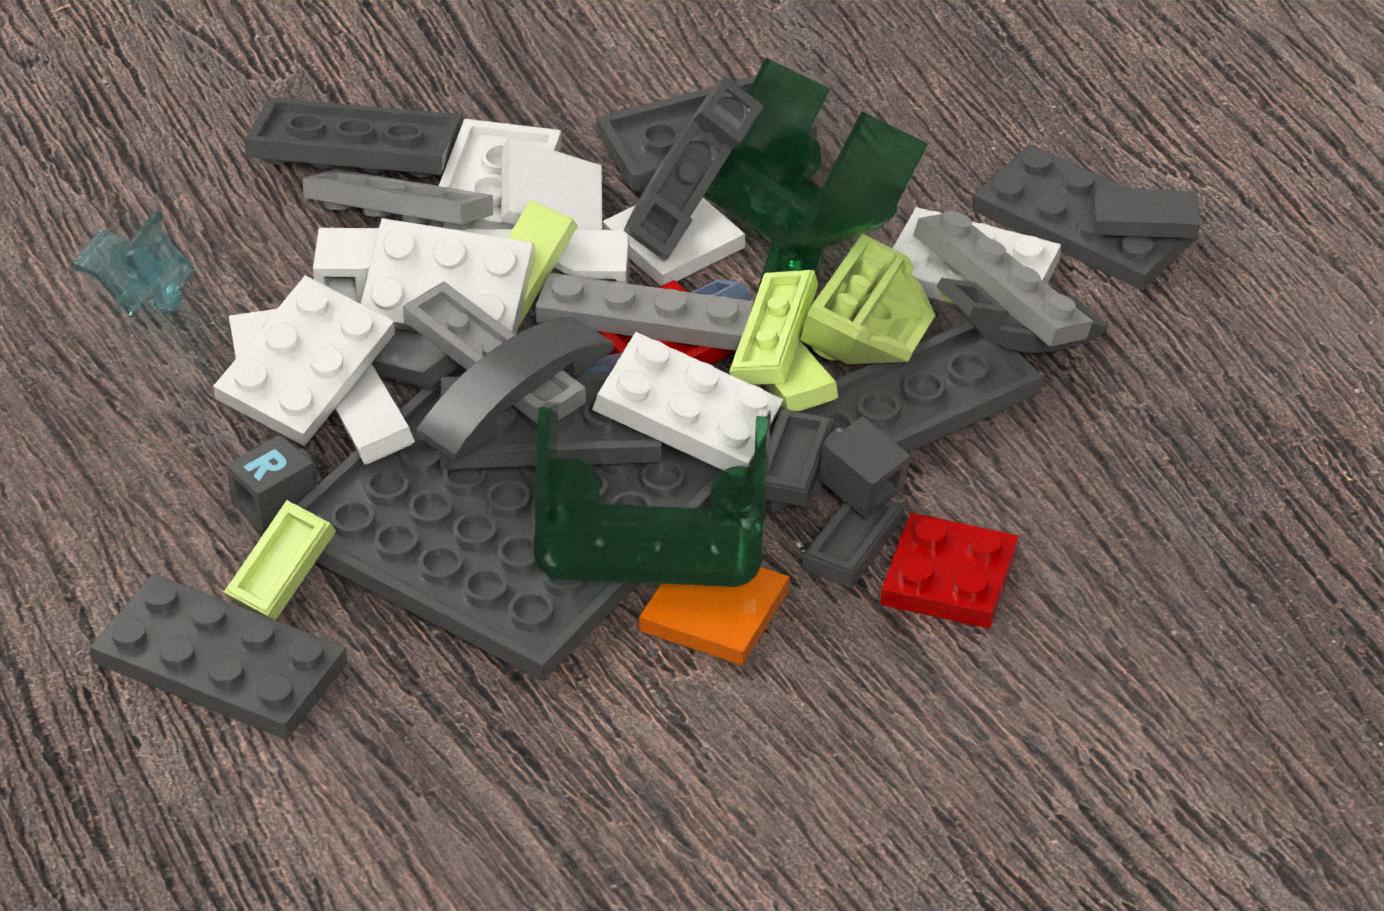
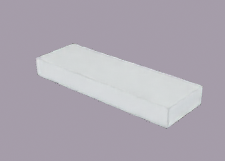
(373, 419)

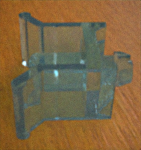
(137, 268)

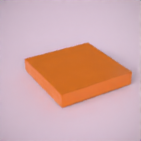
(716, 618)

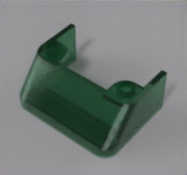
(772, 168)
(647, 543)

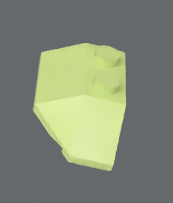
(869, 308)

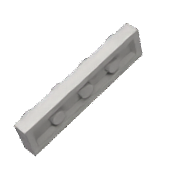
(387, 196)
(1010, 283)
(646, 310)
(470, 333)

